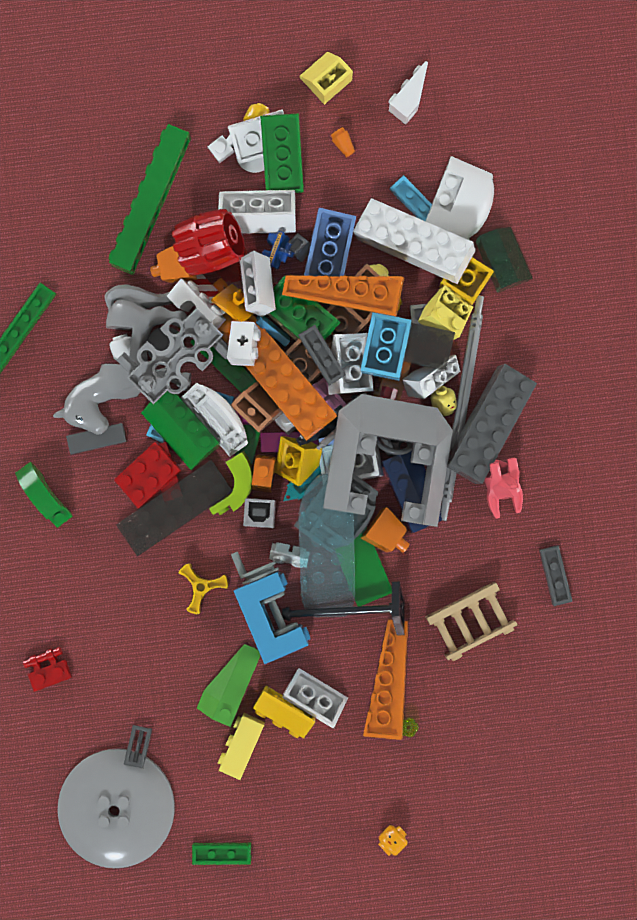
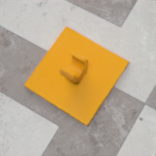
(232, 302)

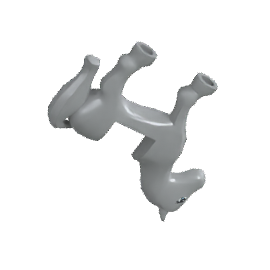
(111, 382)

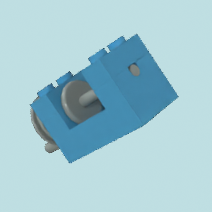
(252, 597)

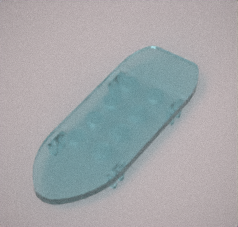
(325, 551)

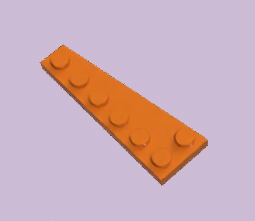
(388, 696)

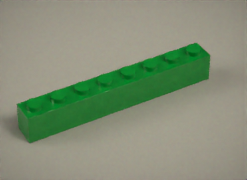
(150, 199)

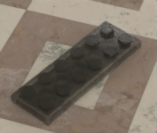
(174, 508)

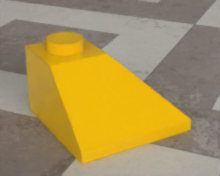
(296, 461)

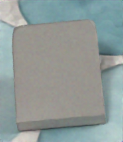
(299, 247)

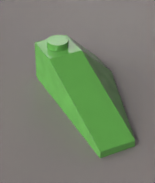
(227, 689)

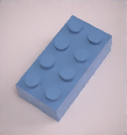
(330, 243)

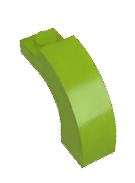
(243, 474)

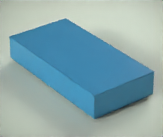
(273, 330)

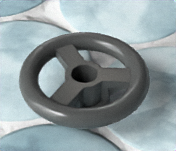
(392, 447)

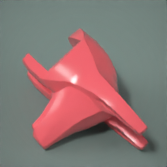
(503, 483)

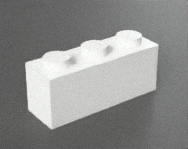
(257, 284)

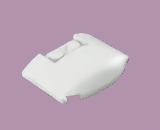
(462, 199)
(217, 417)

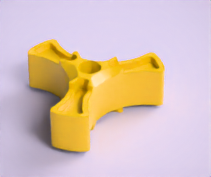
(201, 586)

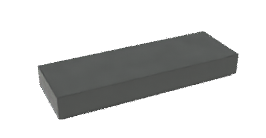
(321, 355)
(89, 441)
(555, 575)

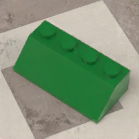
(180, 429)

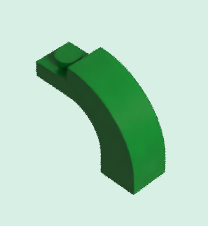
(41, 496)

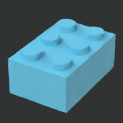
(386, 346)

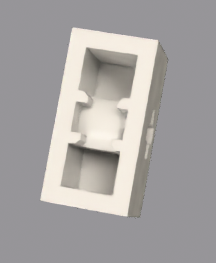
(243, 334)

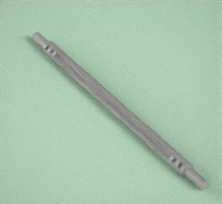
(463, 398)

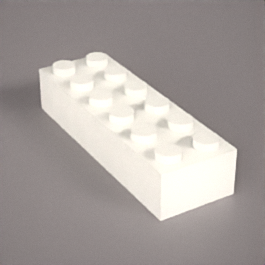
(414, 240)

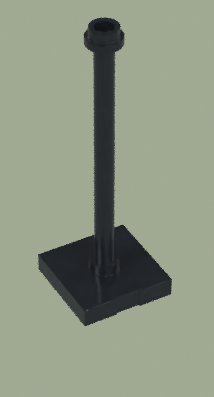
(396, 610)

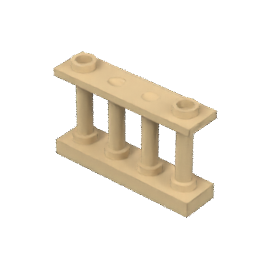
(454, 609)

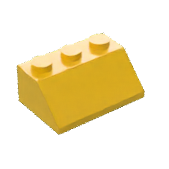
(283, 713)

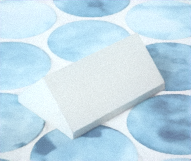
(315, 698)

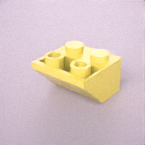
(327, 76)
(446, 312)

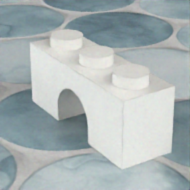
(186, 295)

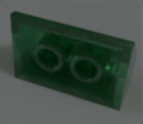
(504, 257)

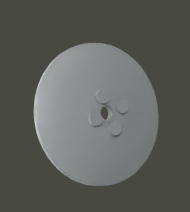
(143, 802)

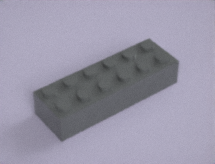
(490, 423)

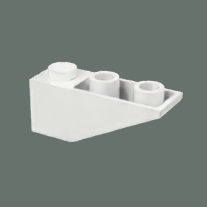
(407, 101)
(427, 380)

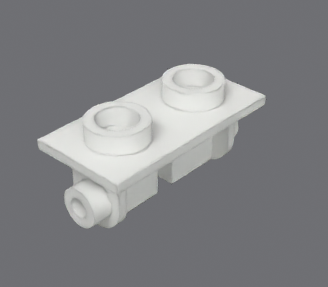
(280, 553)

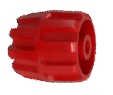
(208, 242)

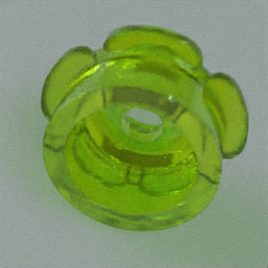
(413, 727)

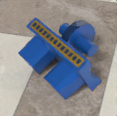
(280, 249)

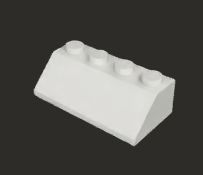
(261, 210)

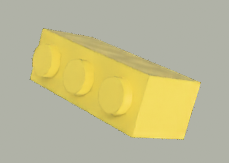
(240, 745)

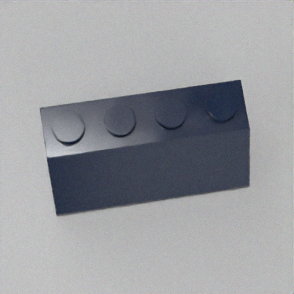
(406, 482)

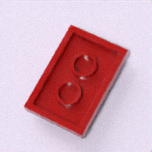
(147, 475)

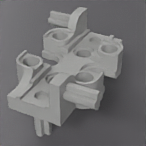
(145, 377)

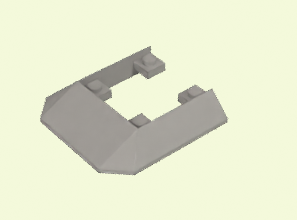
(357, 432)

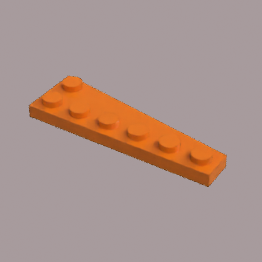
(362, 293)

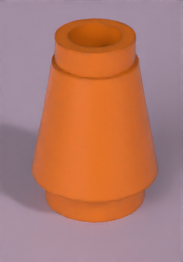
(343, 142)

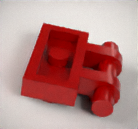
(48, 675)

